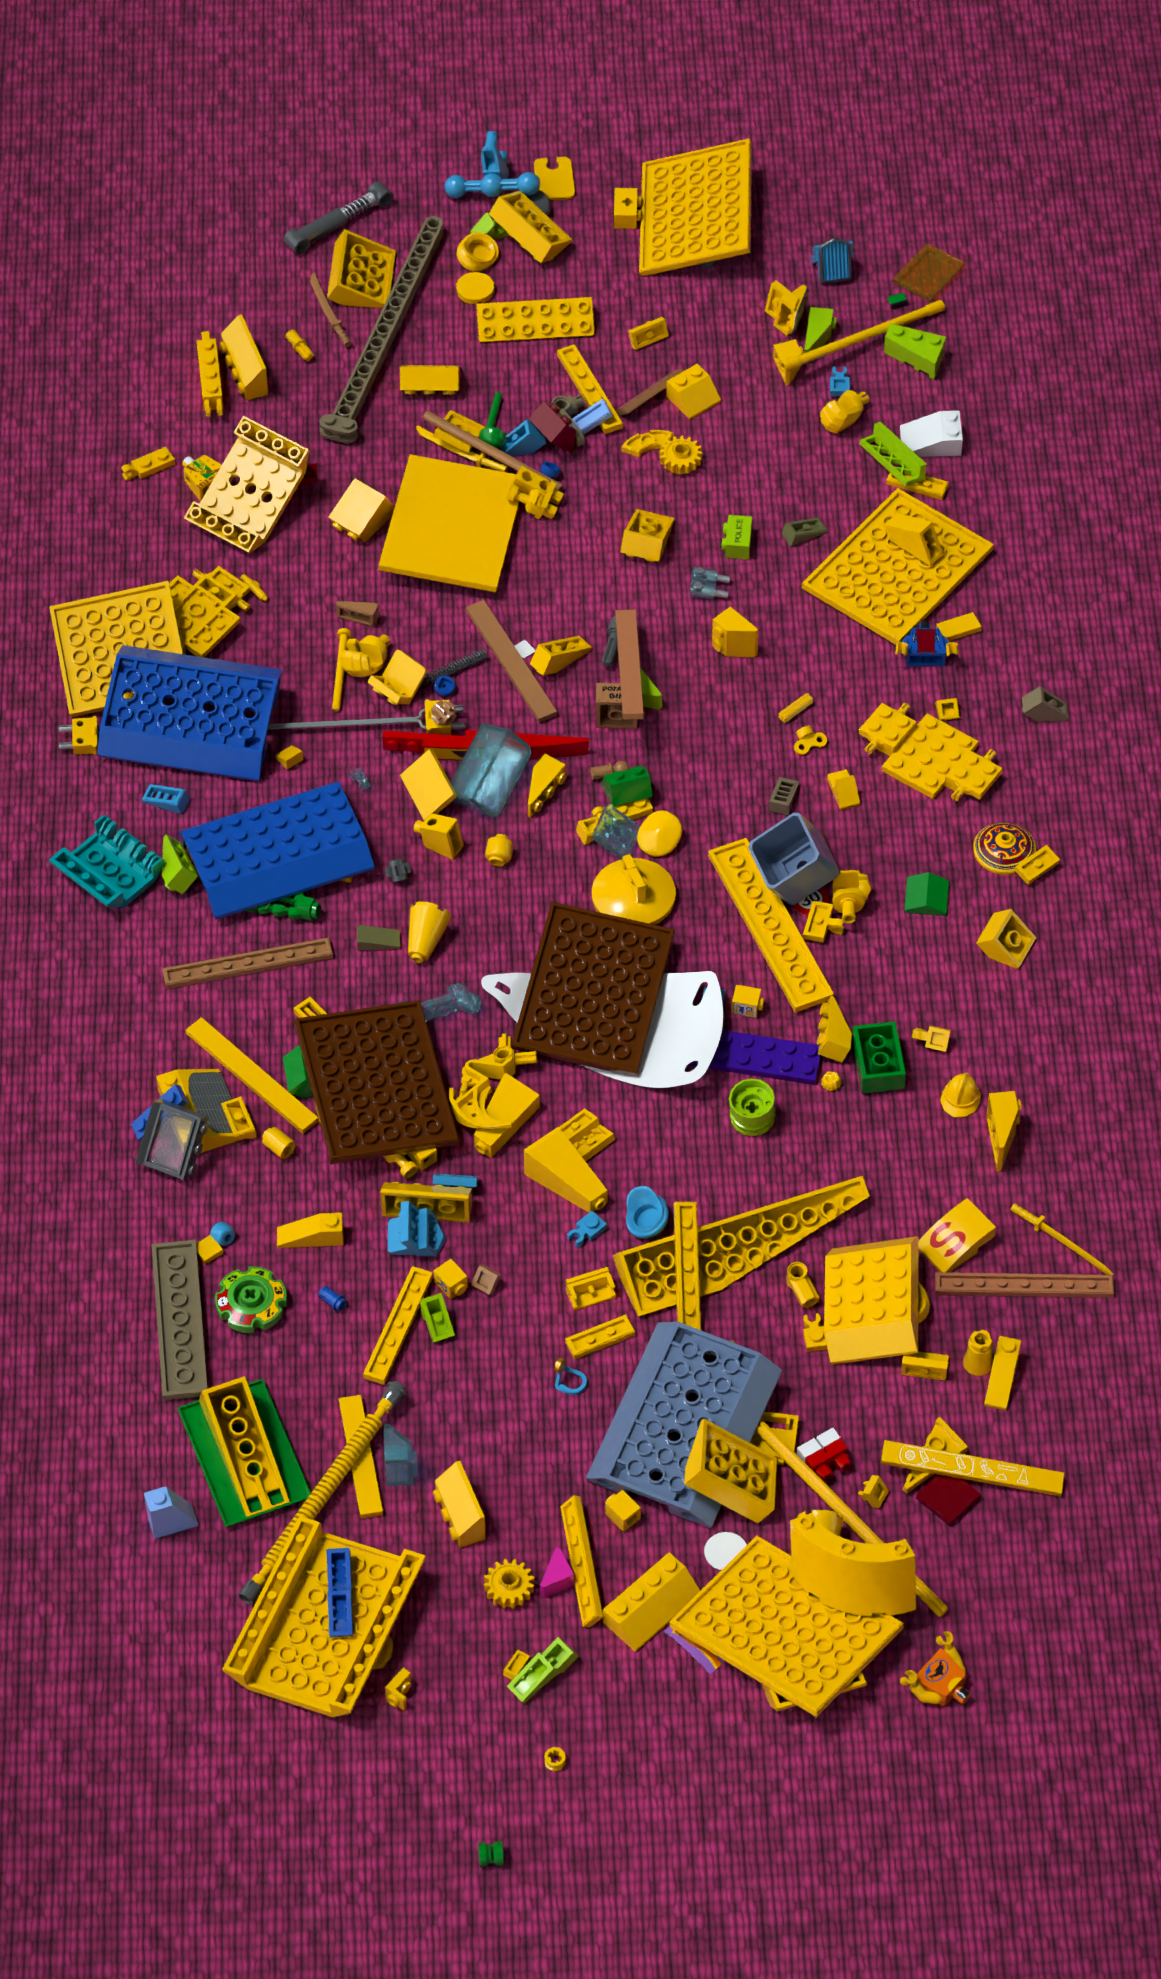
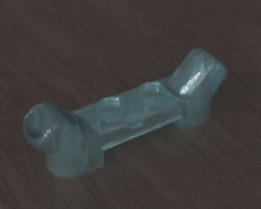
(456, 999)

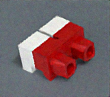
(825, 1453)

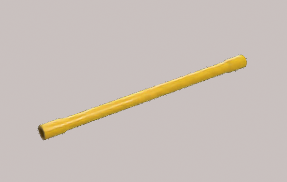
(796, 361)

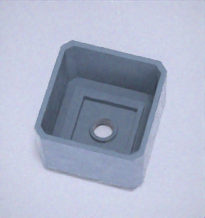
(784, 851)

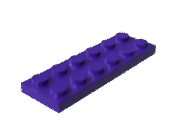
(766, 1057)

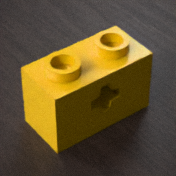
(626, 207)

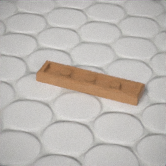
(646, 394)

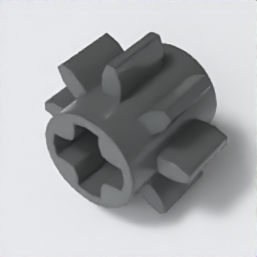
(397, 869)

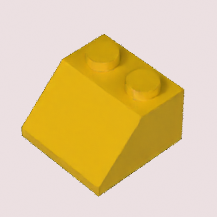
(692, 391)
(734, 635)
(1006, 939)

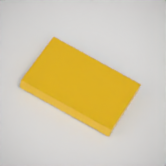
(428, 784)

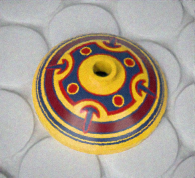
(1000, 855)

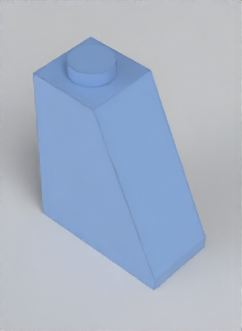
(168, 1512)

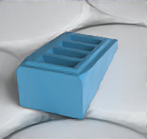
(177, 804)

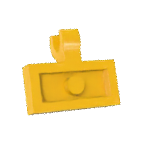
(820, 921)

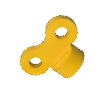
(808, 739)

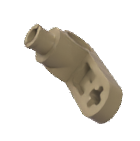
(569, 407)

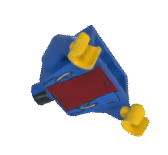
(926, 646)

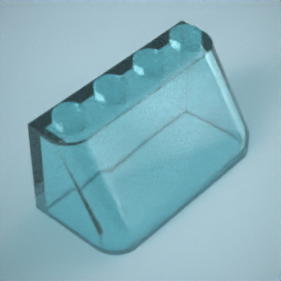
(490, 769)

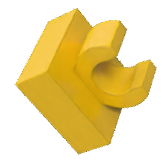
(874, 1491)

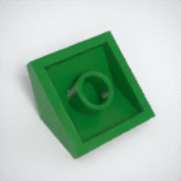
(926, 894)

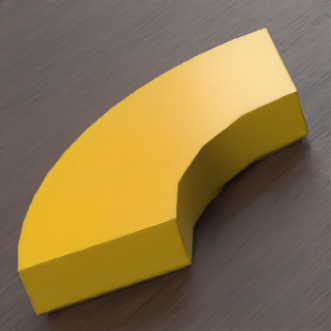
(642, 443)

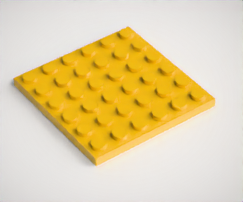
(96, 628)

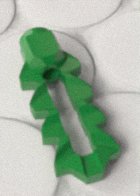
(304, 908)

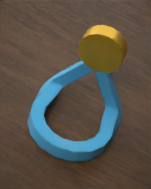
(560, 1367)

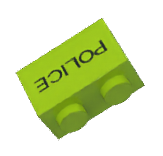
(737, 537)

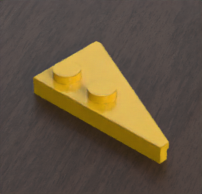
(942, 1439)

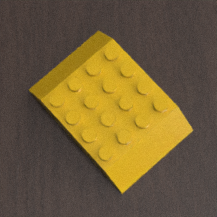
(871, 1300)

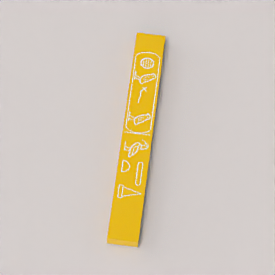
(972, 1468)

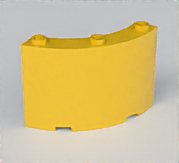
(851, 1573)

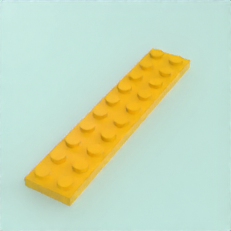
(771, 927)

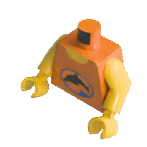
(940, 1677)

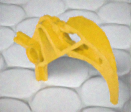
(477, 1074)

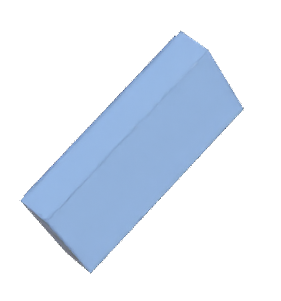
(593, 416)

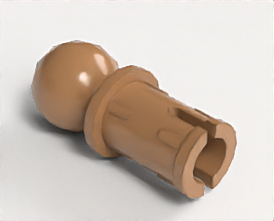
(600, 771)

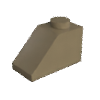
(1044, 706)

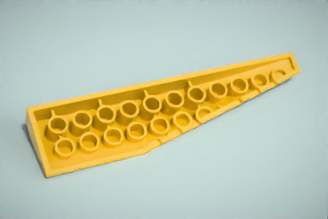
(732, 1245)

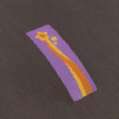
(703, 1656)

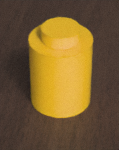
(278, 1142)

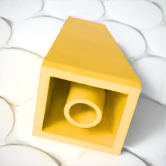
(562, 1169)

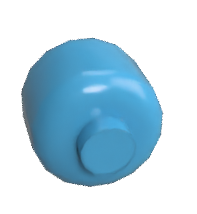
(222, 1233)

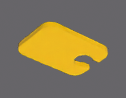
(558, 182)

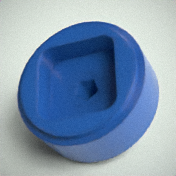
(550, 469)
(444, 686)

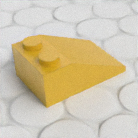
(646, 535)
(1002, 1120)

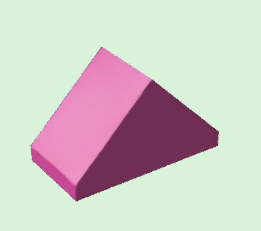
(557, 1576)

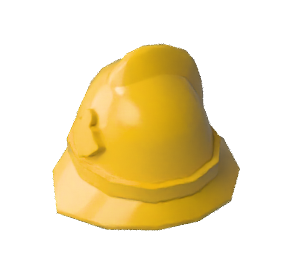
(961, 1096)

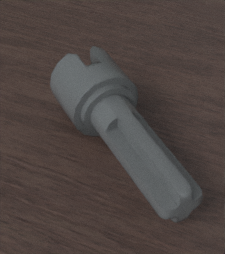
(611, 647)

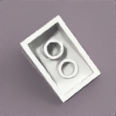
(934, 434)

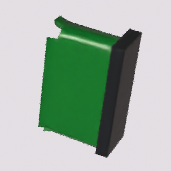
(897, 300)

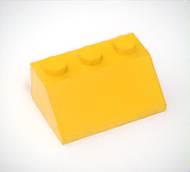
(429, 378)
(460, 1506)

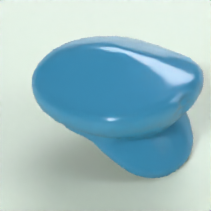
(646, 1212)

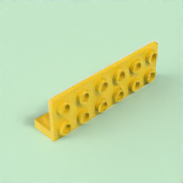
(535, 319)

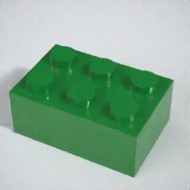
(878, 1057)

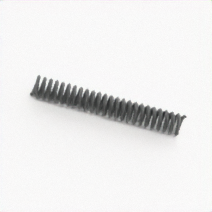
(454, 668)

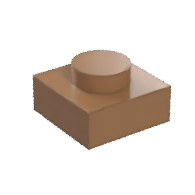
(486, 1279)

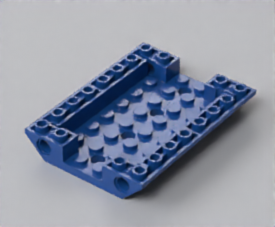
(184, 733)

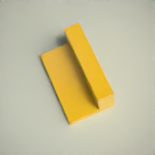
(925, 1365)

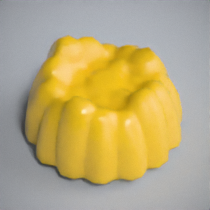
(831, 1081)

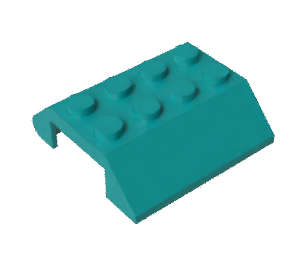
(110, 867)

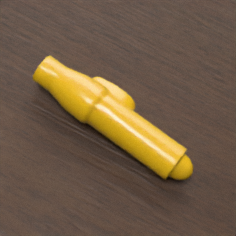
(254, 587)

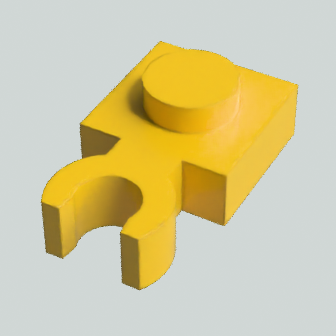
(814, 1335)

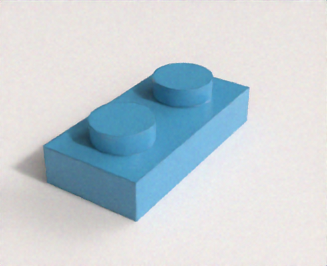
(456, 1180)

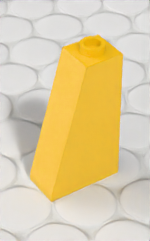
(509, 1103)

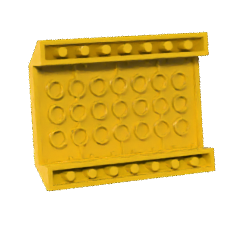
(287, 1639)

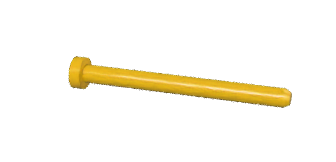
(344, 635)

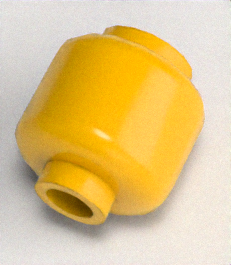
(499, 850)

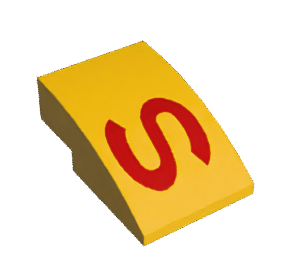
(956, 1236)

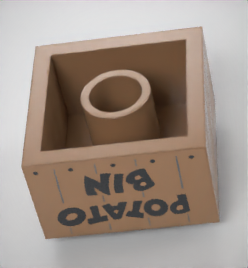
(610, 707)

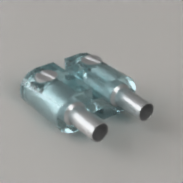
(704, 583)

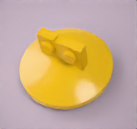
(634, 890)

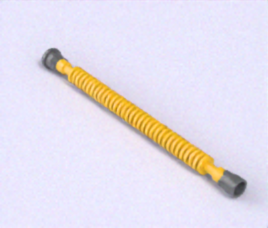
(327, 1485)

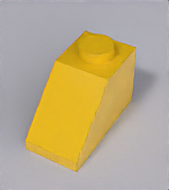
(784, 351)

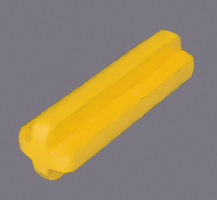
(795, 708)

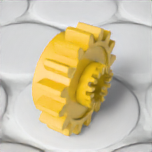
(680, 455)
(509, 1594)

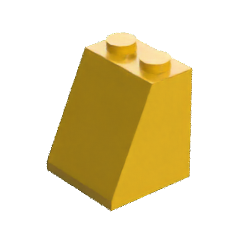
(361, 511)

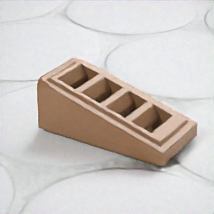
(359, 612)

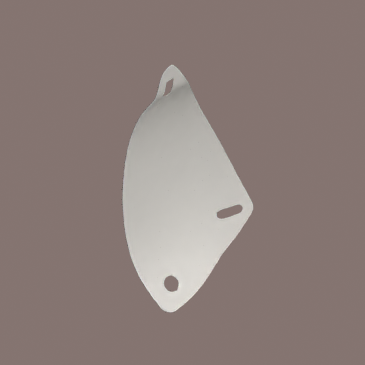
(676, 1033)

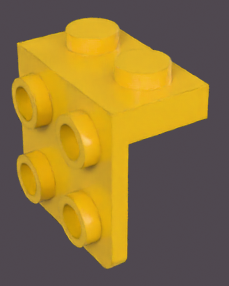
(399, 679)

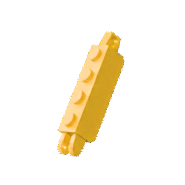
(209, 374)

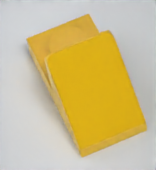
(844, 789)

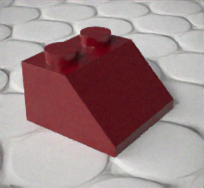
(554, 425)

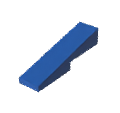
(339, 1592)

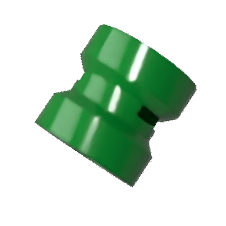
(485, 1853)

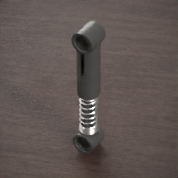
(300, 239)

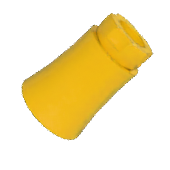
(979, 1354)

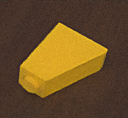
(915, 537)

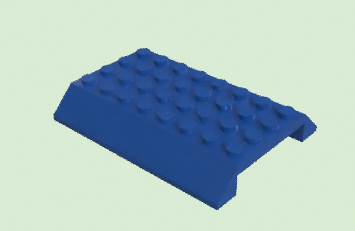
(277, 849)

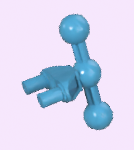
(495, 174)

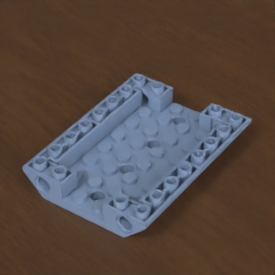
(730, 1394)

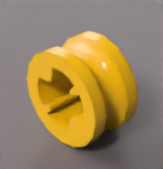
(555, 1751)

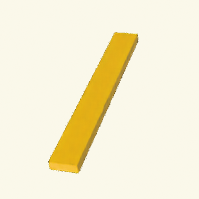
(252, 1075)

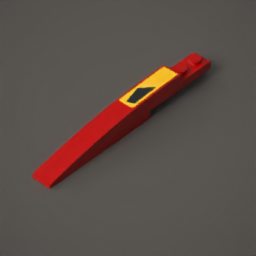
(455, 747)

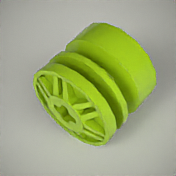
(752, 1107)

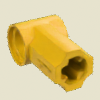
(801, 1285)

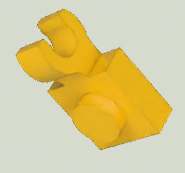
(935, 1037)

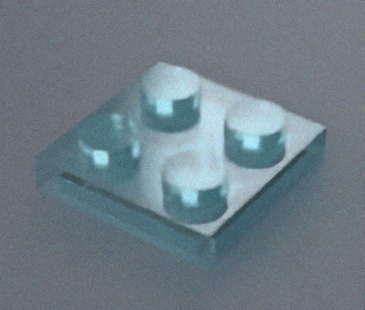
(615, 831)

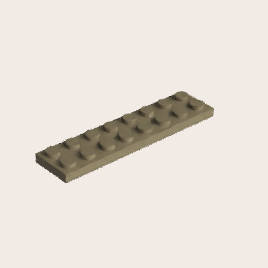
(179, 1319)

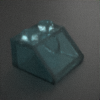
(400, 1460)

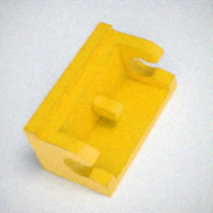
(590, 1288)

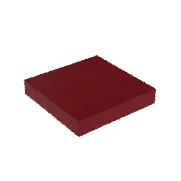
(948, 1497)

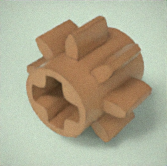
(443, 713)

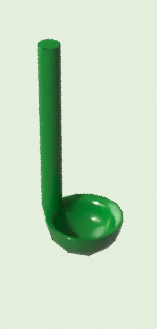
(491, 434)

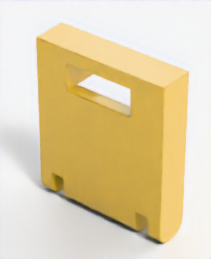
(787, 1435)

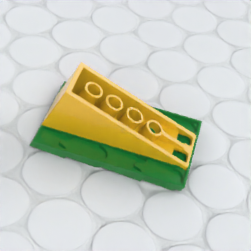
(249, 1469)

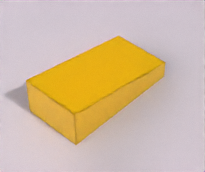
(516, 1664)

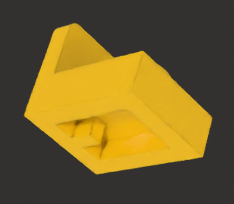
(397, 1688)

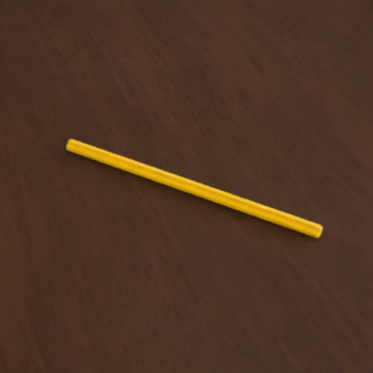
(839, 1506)

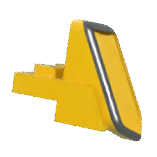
(786, 306)

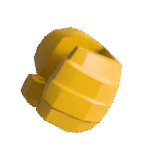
(844, 412)
(364, 656)
(850, 893)

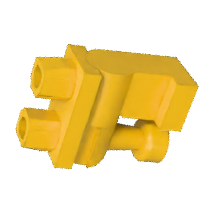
(538, 493)
(410, 1168)

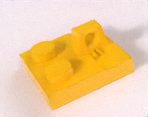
(462, 422)

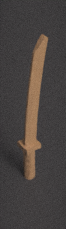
(336, 325)

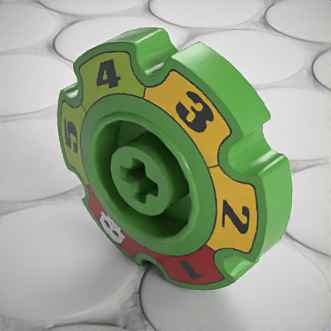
(251, 1299)

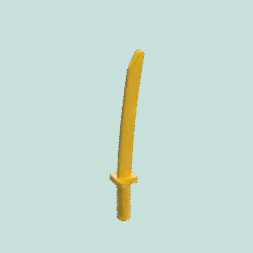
(479, 459)
(1040, 1224)

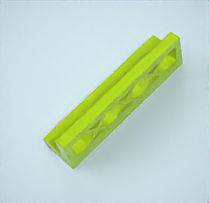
(898, 452)

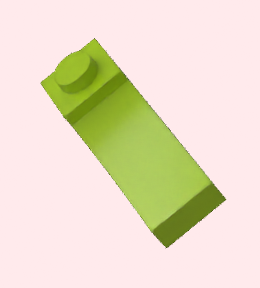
(542, 1669)

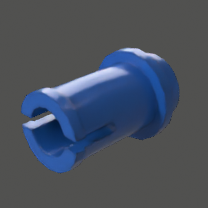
(337, 1301)

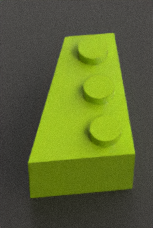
(915, 347)

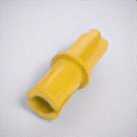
(299, 345)

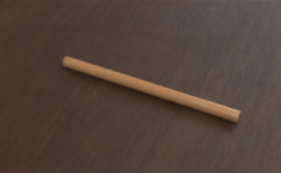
(481, 445)

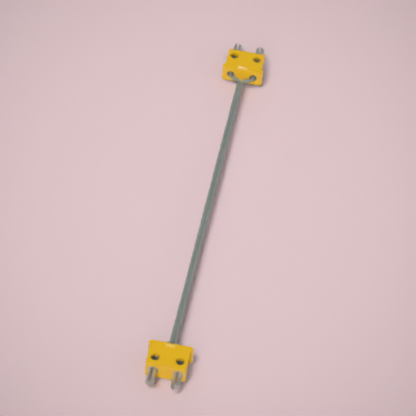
(86, 729)

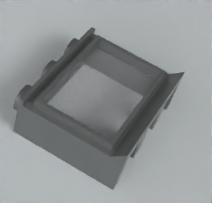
(172, 1139)

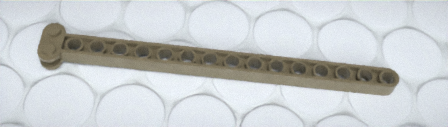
(342, 424)

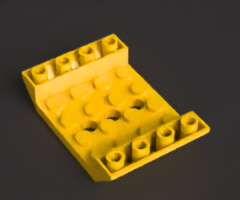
(259, 460)

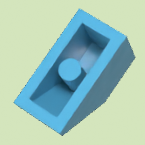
(524, 440)

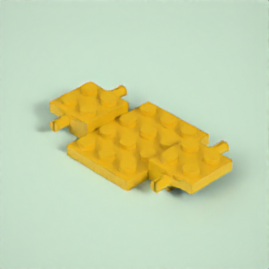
(205, 608)
(929, 754)

